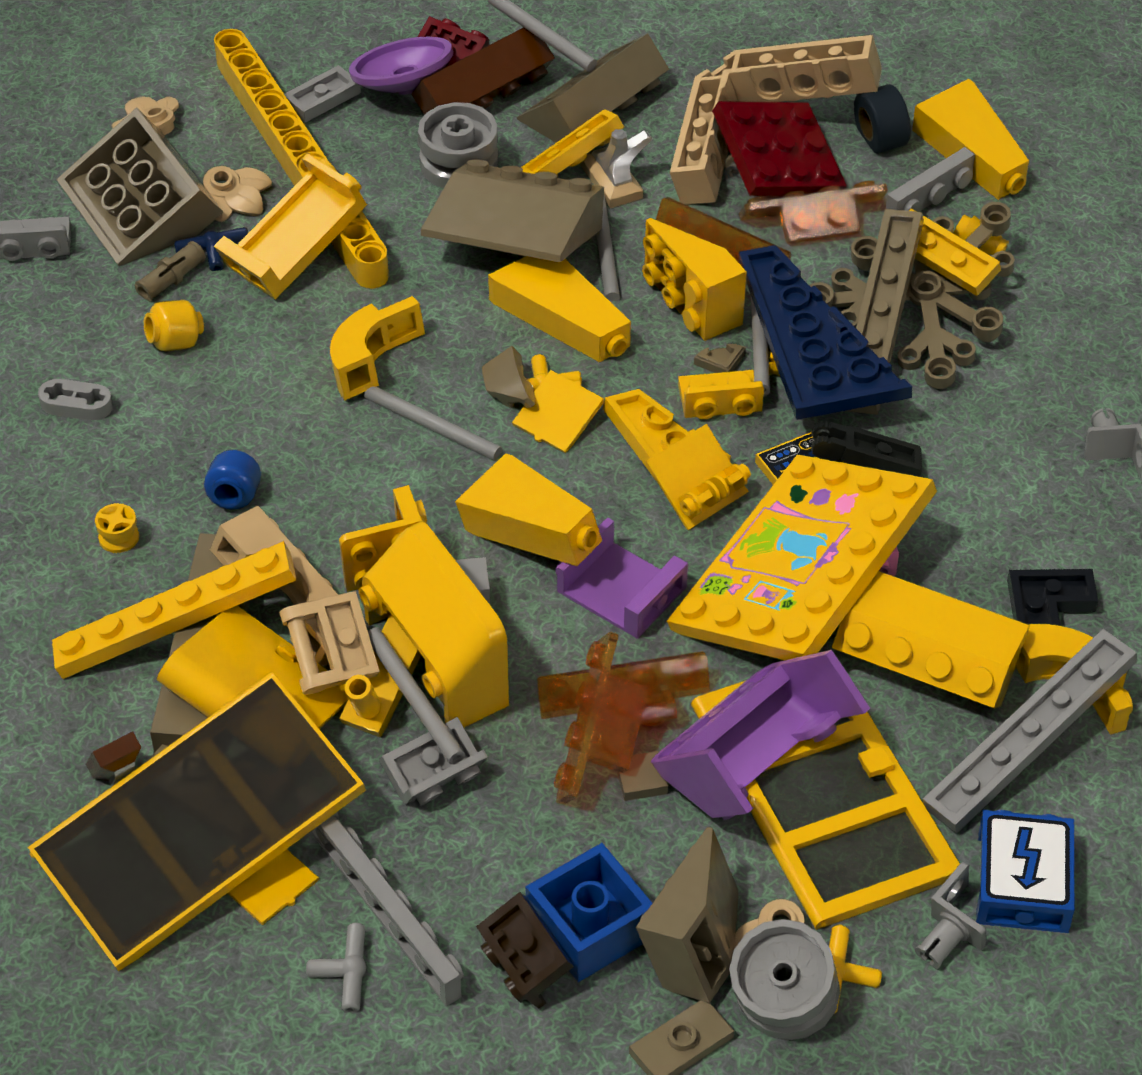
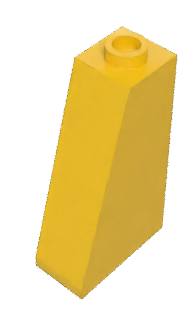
(965, 119)
(562, 305)
(528, 513)

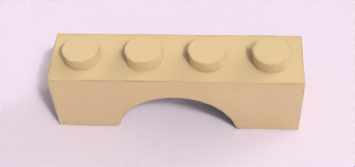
(256, 531)

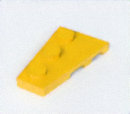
(644, 423)

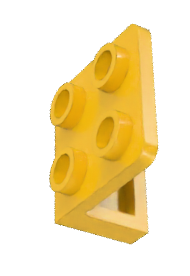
(365, 546)

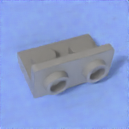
(35, 238)

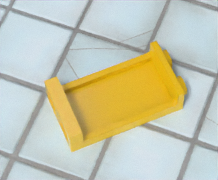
(295, 228)

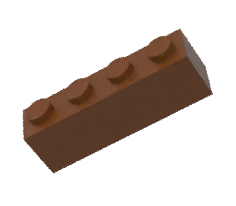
(487, 73)

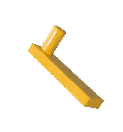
(376, 698)

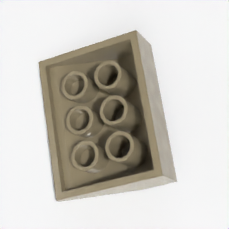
(138, 191)
(516, 211)

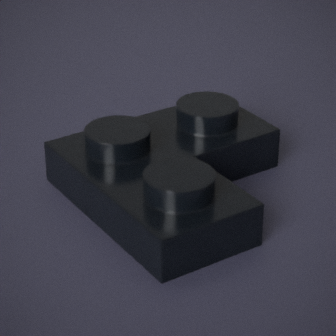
(1042, 593)

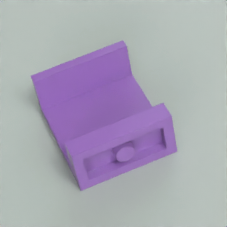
(622, 584)

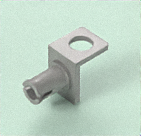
(1112, 440)
(953, 923)

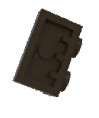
(524, 948)

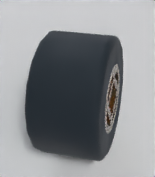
(882, 118)

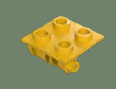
(698, 476)

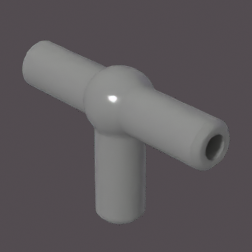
(351, 967)

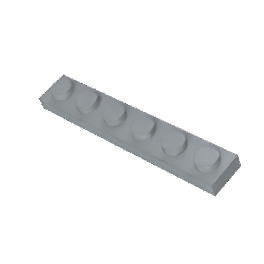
(1029, 730)
(391, 909)

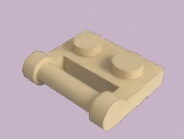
(343, 639)

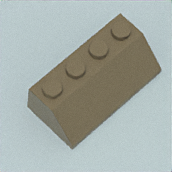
(608, 86)

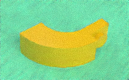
(366, 337)
(1050, 648)

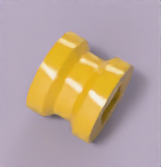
(110, 521)

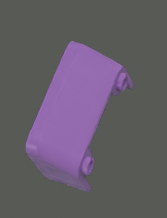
(757, 727)

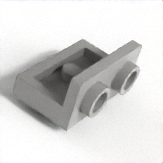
(421, 767)

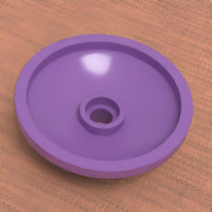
(401, 64)

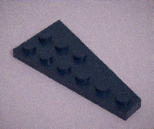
(815, 346)

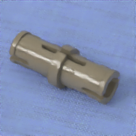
(170, 270)

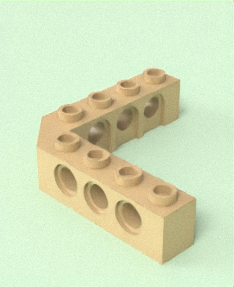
(763, 75)

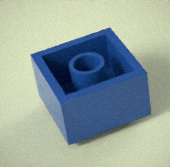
(590, 909)

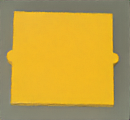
(559, 411)
(274, 887)

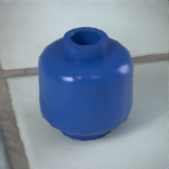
(232, 479)

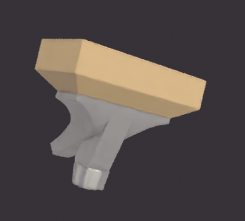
(611, 167)

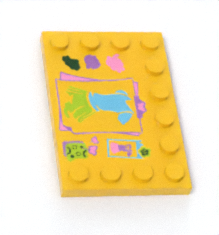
(802, 558)

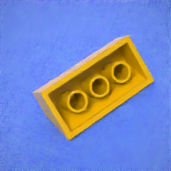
(933, 638)

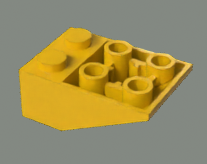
(695, 279)

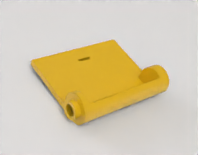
(233, 656)

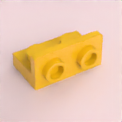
(720, 394)

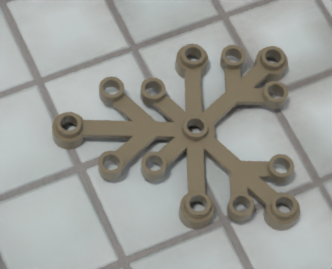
(929, 291)

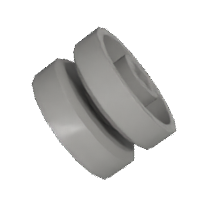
(452, 137)
(785, 979)

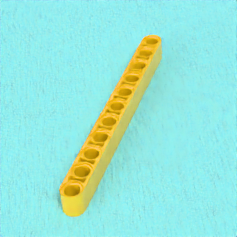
(290, 142)

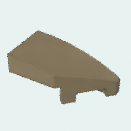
(506, 380)

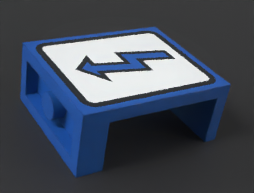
(1026, 871)

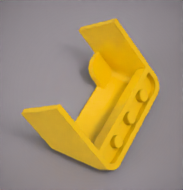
(445, 622)

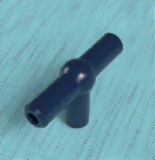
(208, 241)

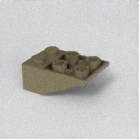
(694, 923)

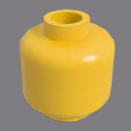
(173, 325)

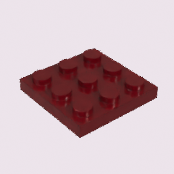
(777, 147)

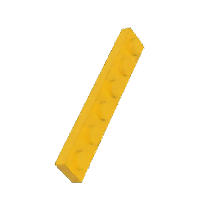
(173, 610)

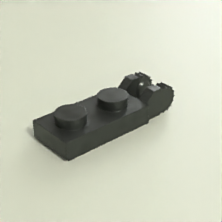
(865, 448)

